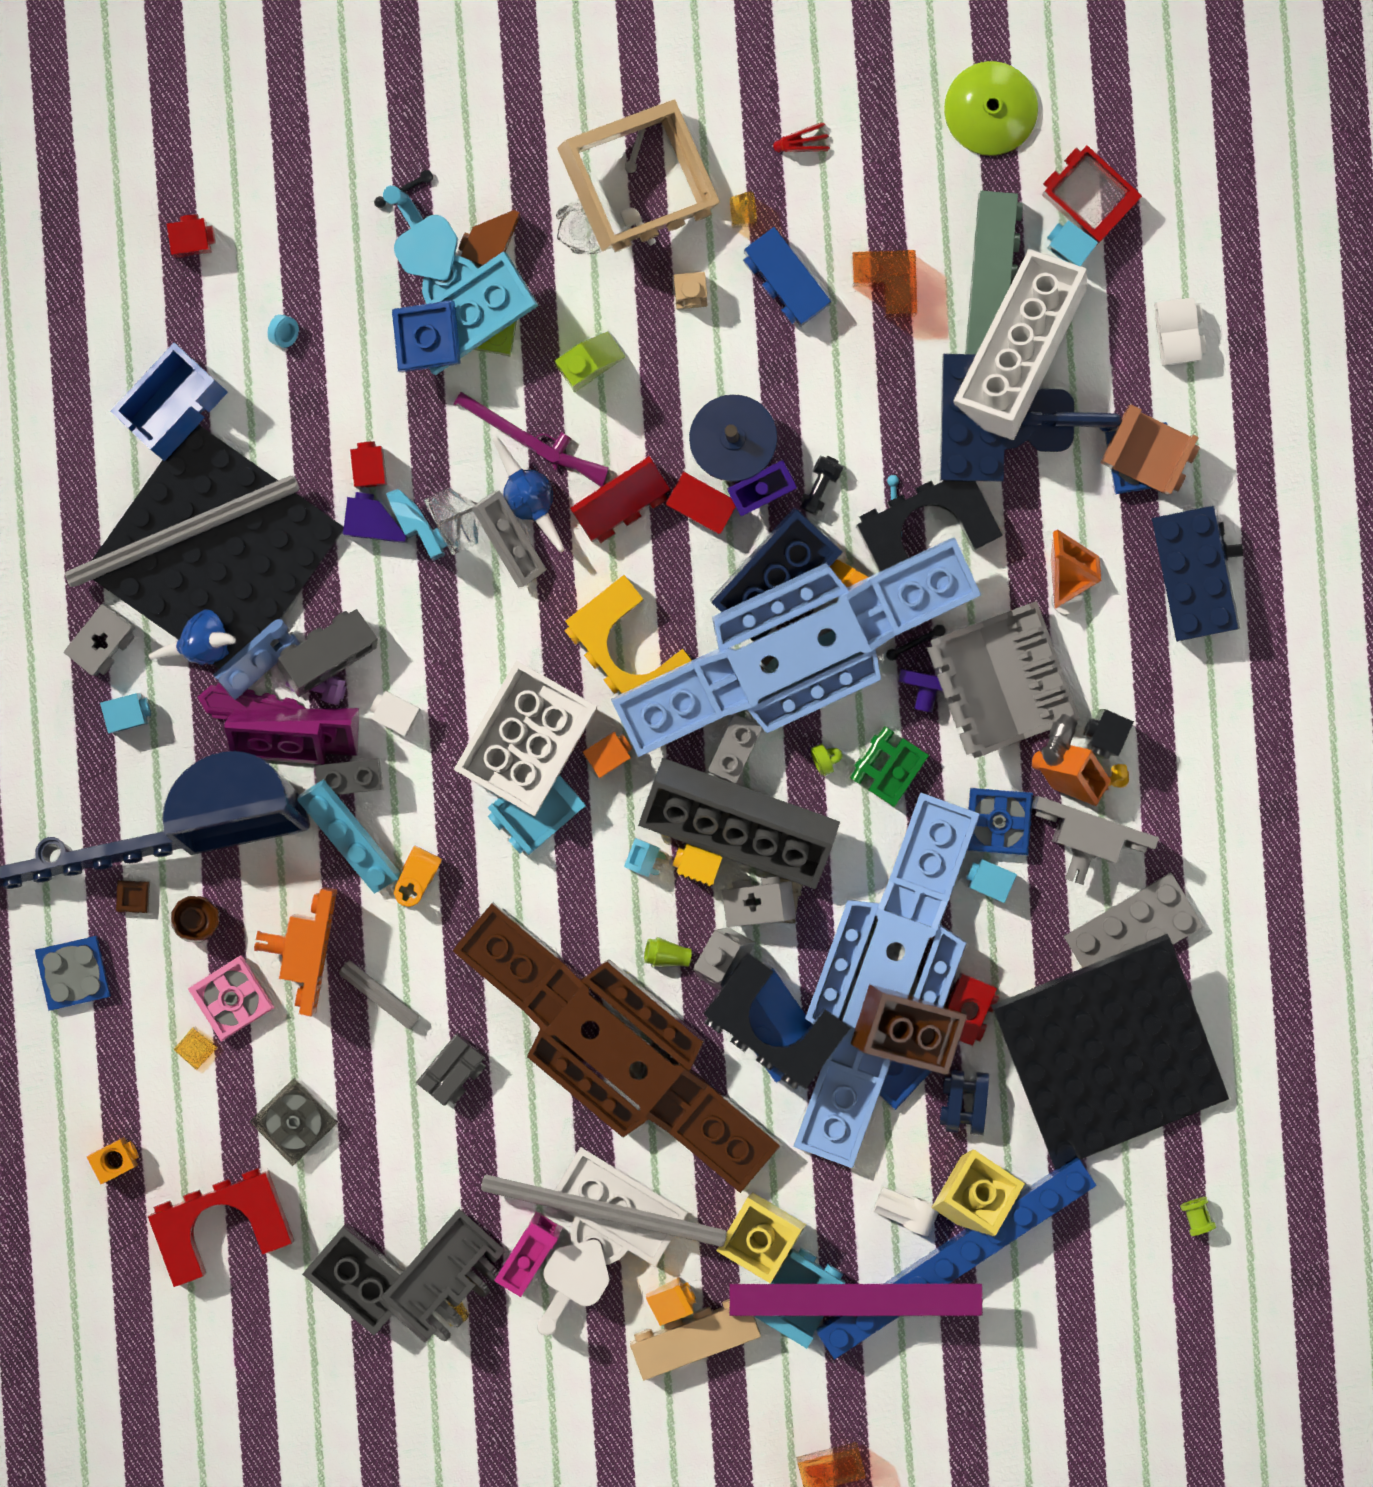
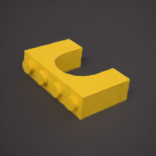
(592, 627)

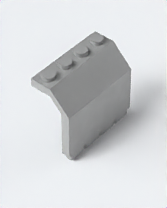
(1002, 679)

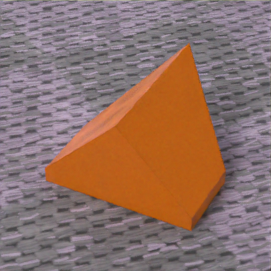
(1072, 568)

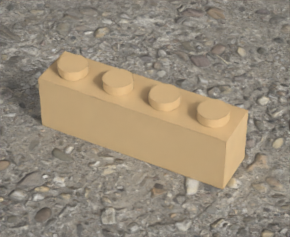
(691, 1340)

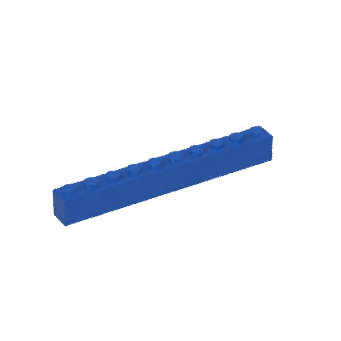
(967, 1250)

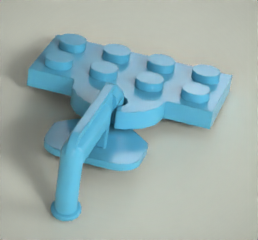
(484, 297)

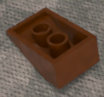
(908, 1030)

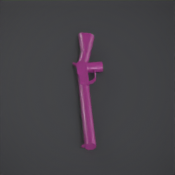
(555, 455)

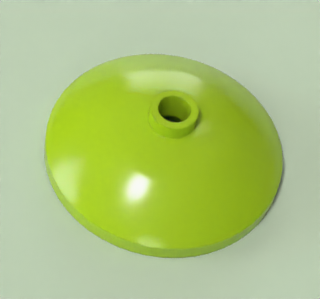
(987, 130)

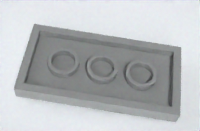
(1135, 920)

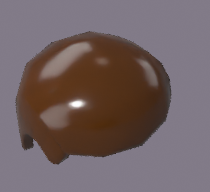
(194, 919)

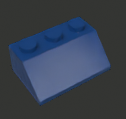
(777, 1017)

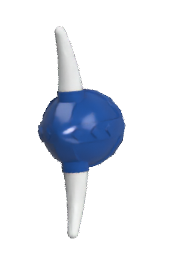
(528, 494)
(201, 640)

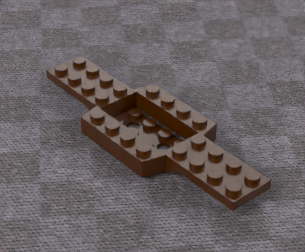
(599, 1067)

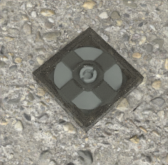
(293, 1121)

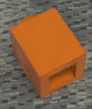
(608, 753)

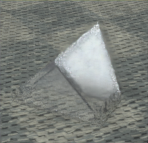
(454, 519)

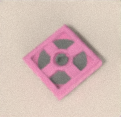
(231, 998)

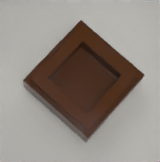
(132, 896)

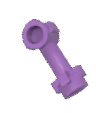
(331, 689)

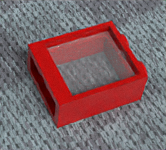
(1089, 191)

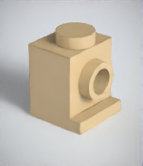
(690, 290)

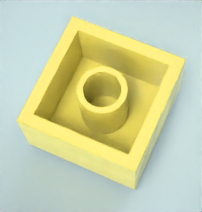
(761, 1237)

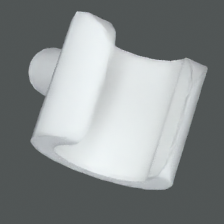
(632, 217)

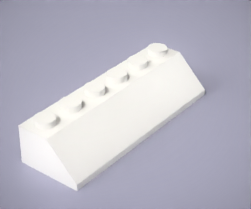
(1021, 343)

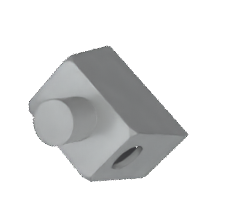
(722, 956)

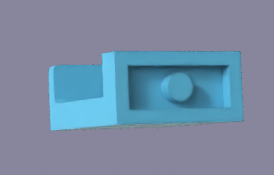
(531, 831)

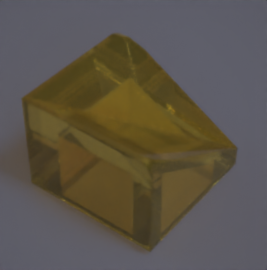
(743, 210)

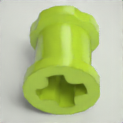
(1198, 1216)

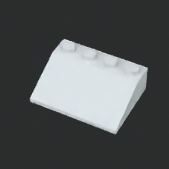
(525, 738)

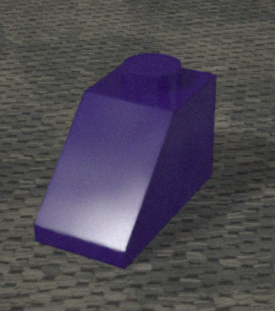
(761, 488)
(370, 520)

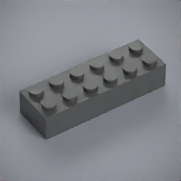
(739, 823)

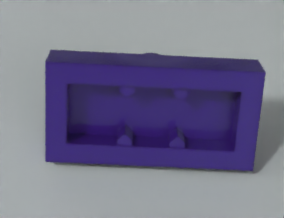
(927, 689)

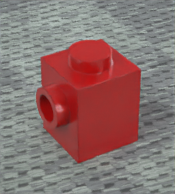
(190, 236)

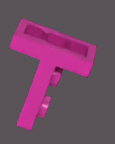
(528, 1254)

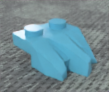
(414, 523)

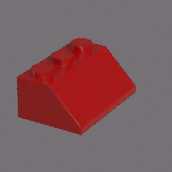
(621, 500)

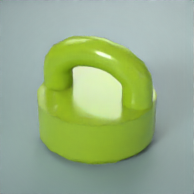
(822, 760)

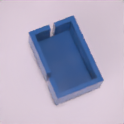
(168, 401)

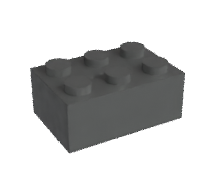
(354, 1277)

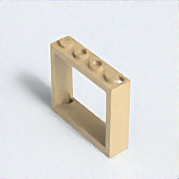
(685, 151)

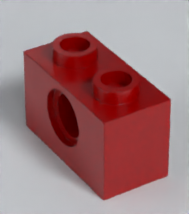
(973, 990)

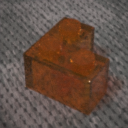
(895, 273)
(831, 1466)

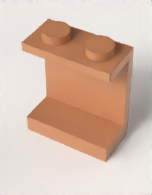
(1150, 451)

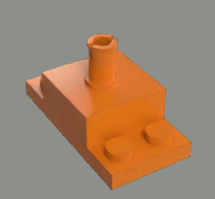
(304, 949)

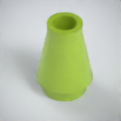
(666, 954)

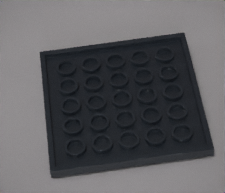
(238, 569)
(1110, 1051)

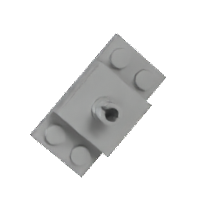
(1089, 836)

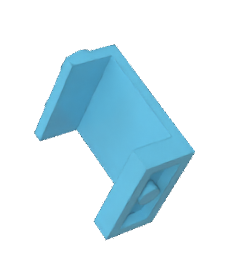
(801, 1269)

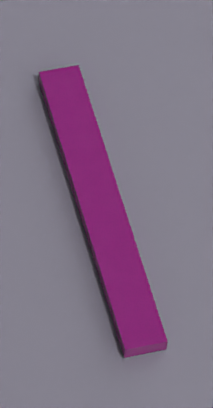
(855, 1300)

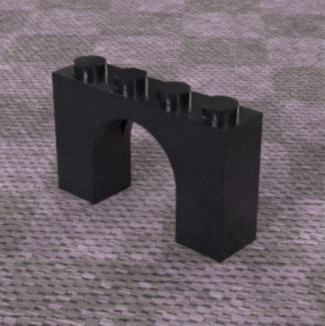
(961, 498)
(798, 1060)

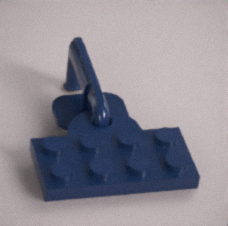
(977, 454)

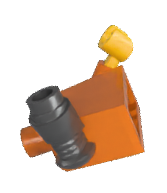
(1075, 768)

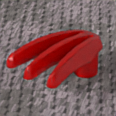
(794, 142)

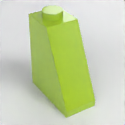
(589, 360)

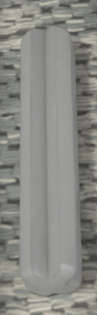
(379, 995)

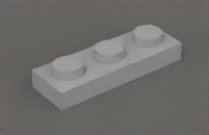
(508, 538)

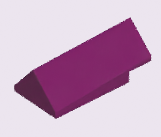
(294, 733)

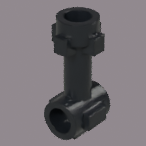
(827, 469)

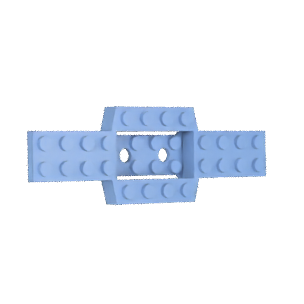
(807, 671)
(907, 915)

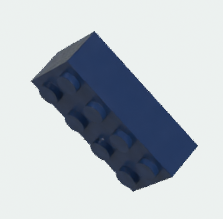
(783, 555)
(1196, 573)

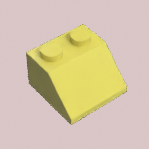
(978, 1194)

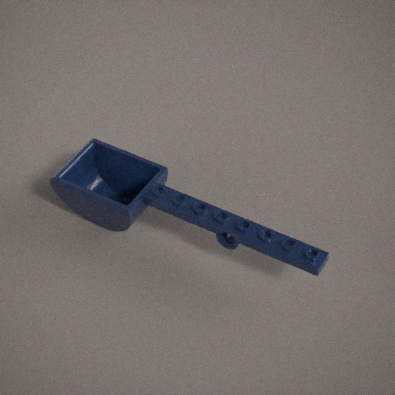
(210, 807)

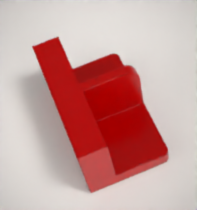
(701, 503)

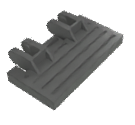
(440, 1274)

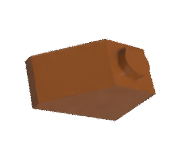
(489, 238)

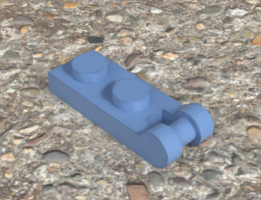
(254, 659)

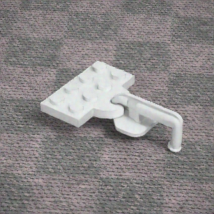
(581, 1268)

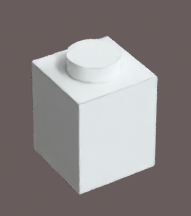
(394, 712)

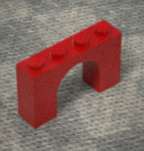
(175, 1223)

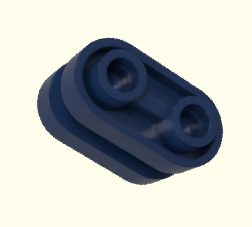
(955, 1086)

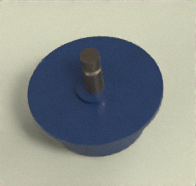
(733, 437)

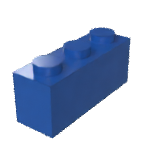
(785, 277)

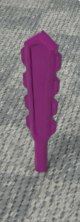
(221, 705)

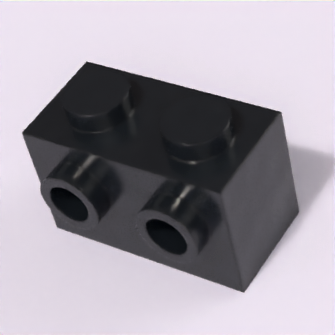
(1107, 733)

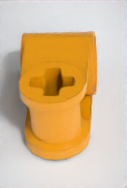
(418, 871)

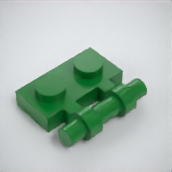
(898, 770)

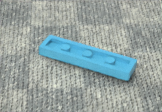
(348, 836)

